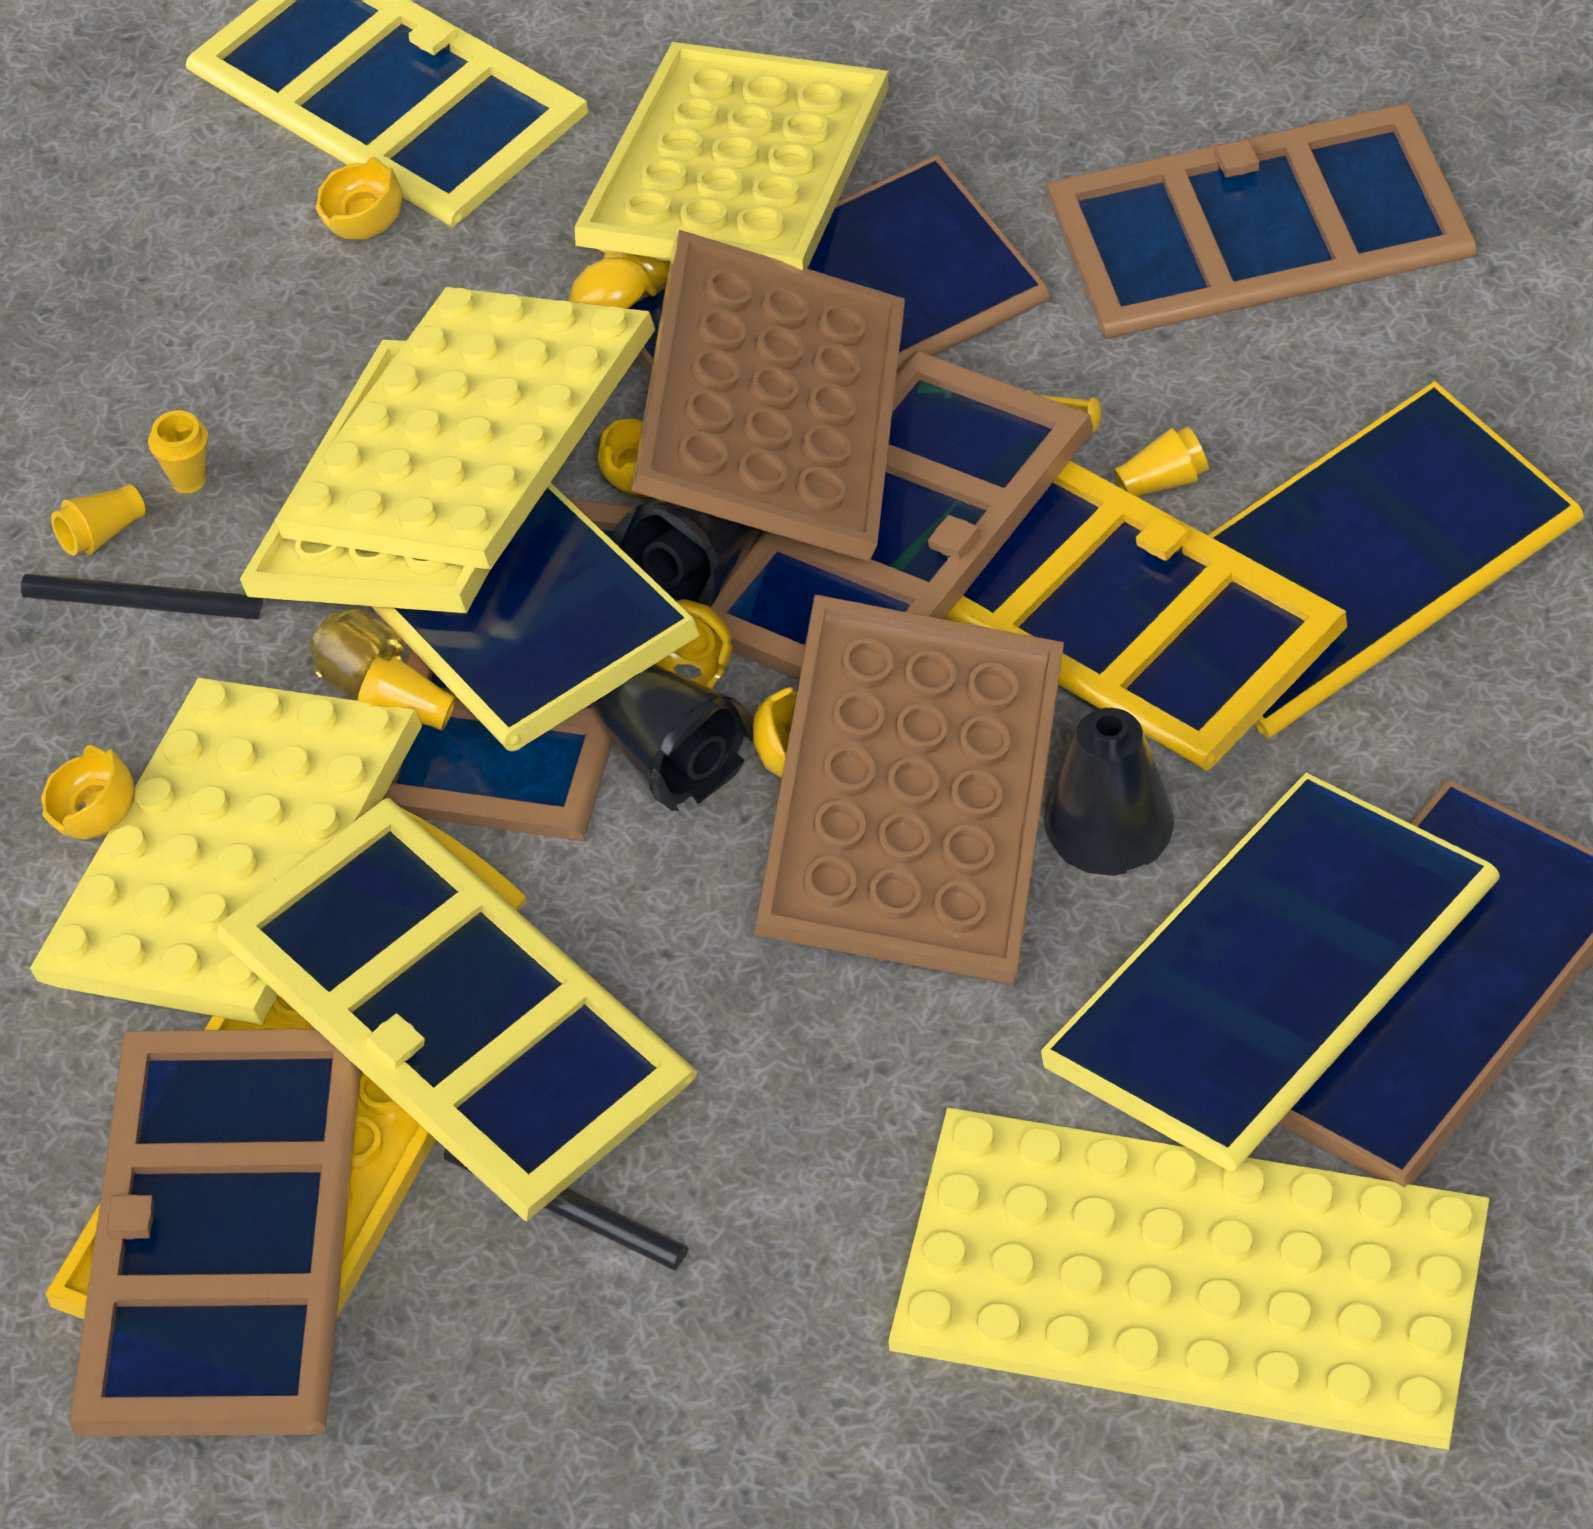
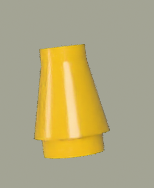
(181, 449)
(1163, 464)
(95, 519)
(399, 685)

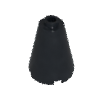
(684, 548)
(676, 733)
(1109, 798)

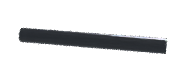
(141, 596)
(611, 1225)

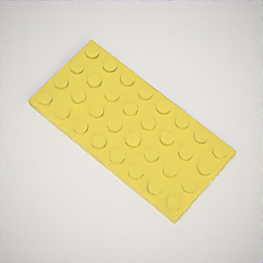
(1192, 1279)

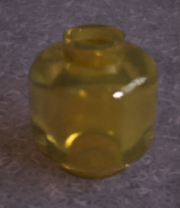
(347, 647)

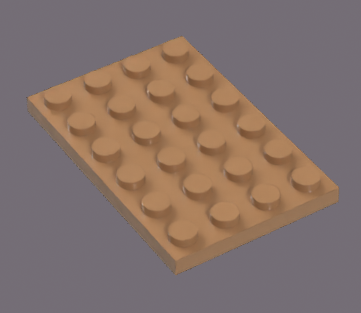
(771, 396)
(911, 790)

